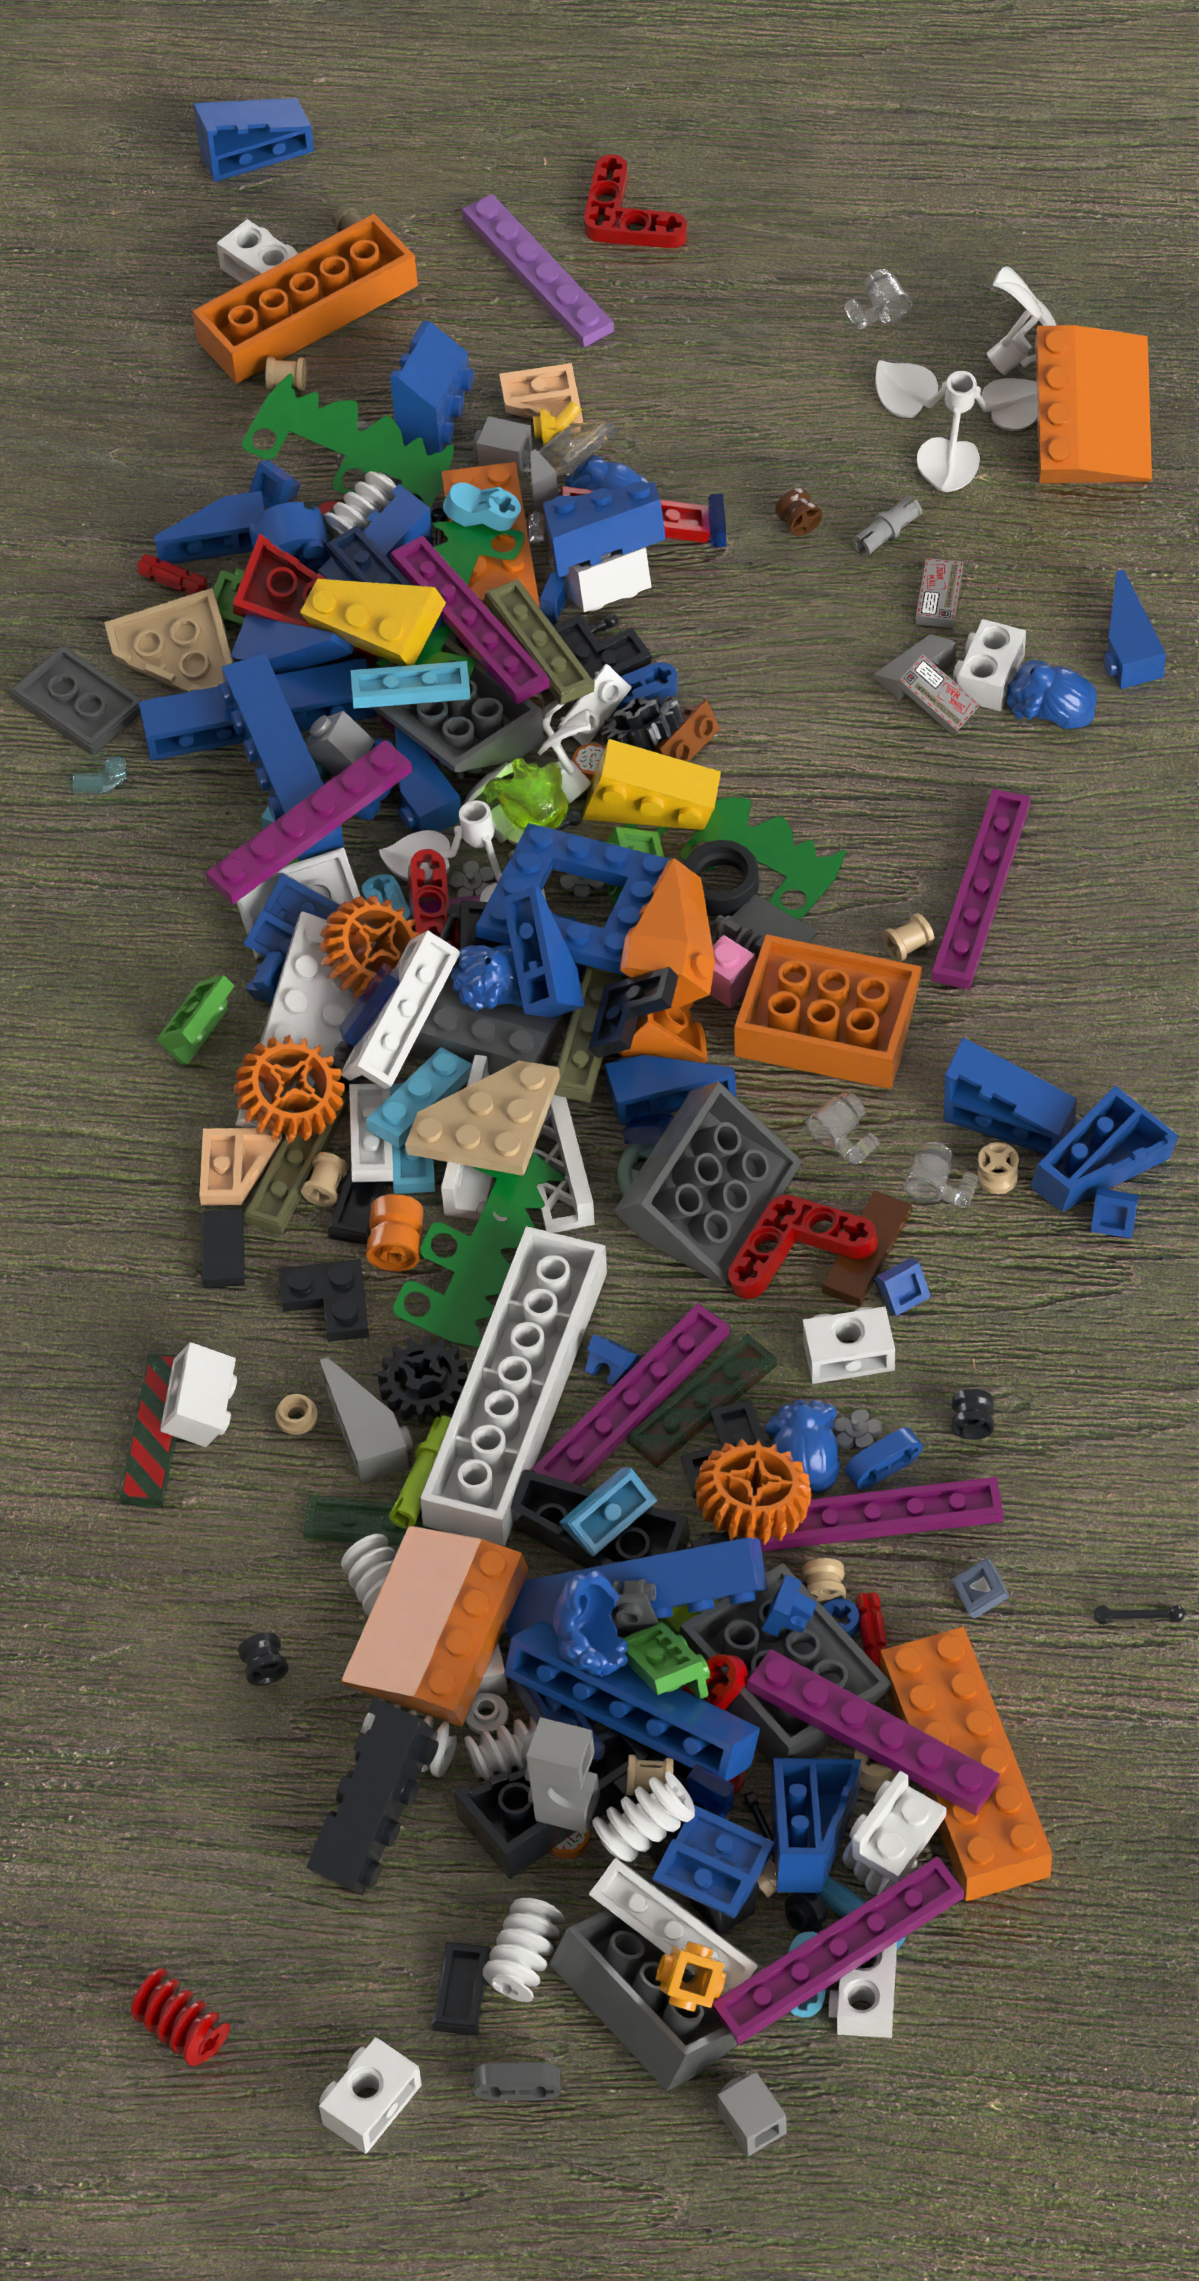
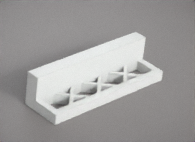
(394, 1030)
(571, 1165)
(462, 1184)
(666, 1921)

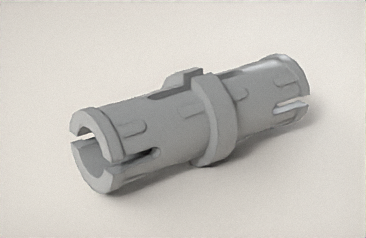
(887, 526)

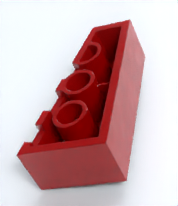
(277, 589)

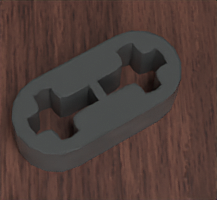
(517, 2081)

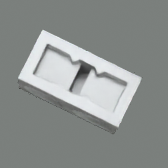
(251, 251)
(990, 663)
(871, 1985)

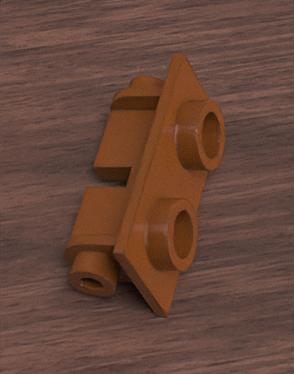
(694, 733)

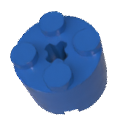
(295, 531)

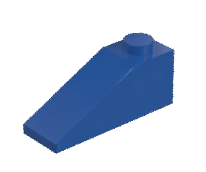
(212, 531)
(287, 644)
(1133, 645)
(425, 793)
(541, 957)
(658, 1084)

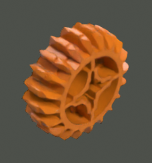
(350, 942)
(266, 1067)
(727, 1487)

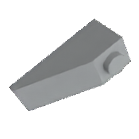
(367, 1425)

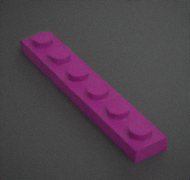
(472, 621)
(308, 822)
(981, 889)
(634, 1397)
(896, 1513)
(873, 1732)
(838, 1950)

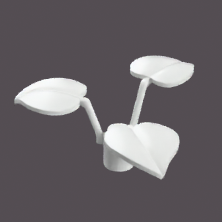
(1014, 346)
(946, 463)
(573, 778)
(477, 828)

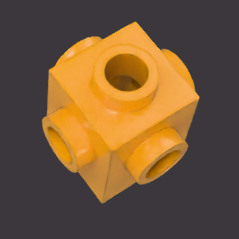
(705, 1985)

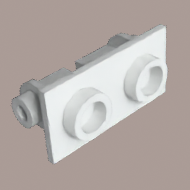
(607, 695)

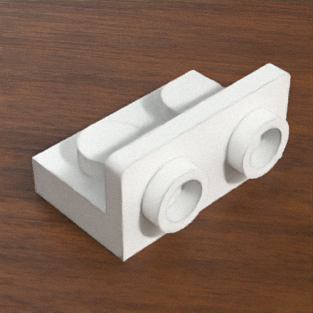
(895, 1828)

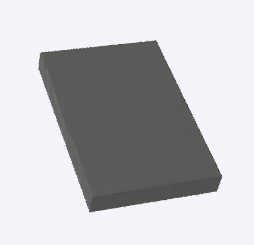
(77, 700)

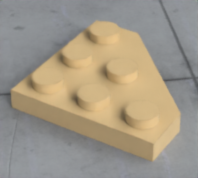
(175, 642)
(489, 1121)

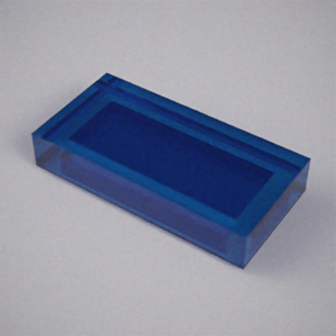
(369, 1004)

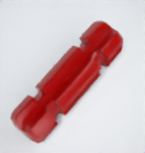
(171, 575)
(871, 1626)

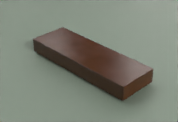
(853, 1278)

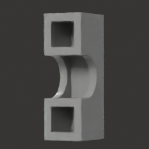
(559, 1775)

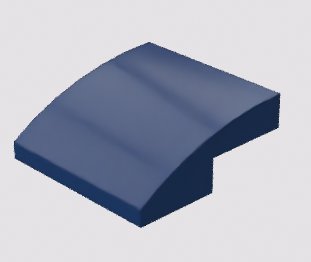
(280, 913)
(714, 1862)

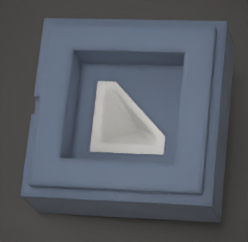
(980, 1588)

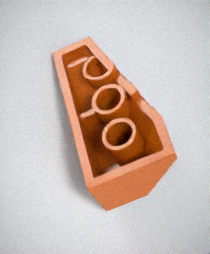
(673, 935)
(669, 1035)

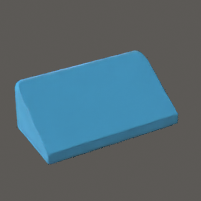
(608, 1510)

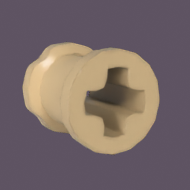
(277, 370)
(908, 937)
(325, 1179)
(642, 1770)

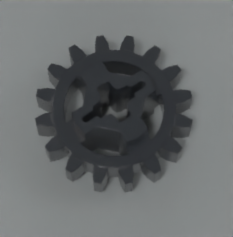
(643, 722)
(422, 1377)

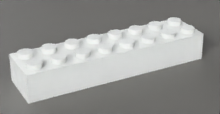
(514, 1385)

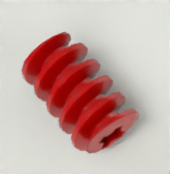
(176, 2021)

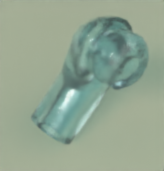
(105, 780)

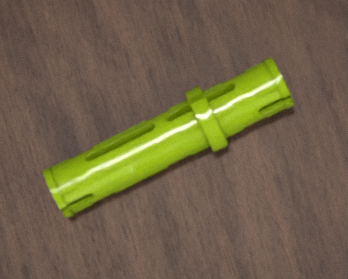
(408, 1503)

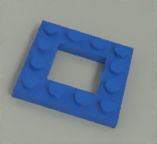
(548, 849)

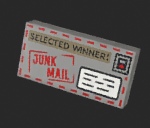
(939, 593)
(937, 694)

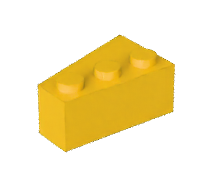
(376, 617)
(650, 789)

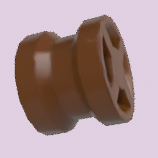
(798, 512)

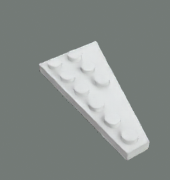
(306, 1000)

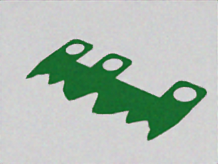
(336, 428)
(461, 554)
(773, 847)
(478, 1259)

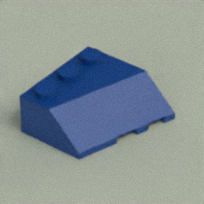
(430, 388)

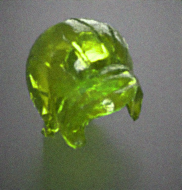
(531, 795)

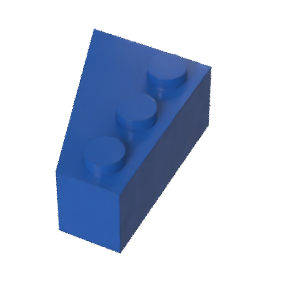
(250, 134)
(602, 522)
(395, 526)
(1005, 1100)
(1102, 1151)
(809, 1818)

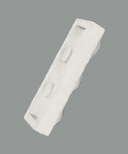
(369, 1153)

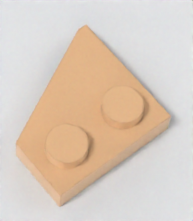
(538, 388)
(233, 1163)

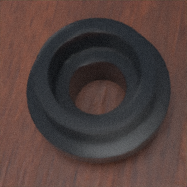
(805, 1912)

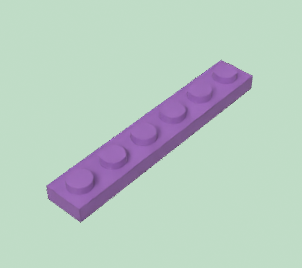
(538, 270)

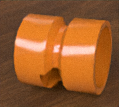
(395, 1233)

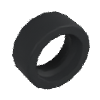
(730, 854)

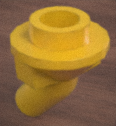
(548, 426)

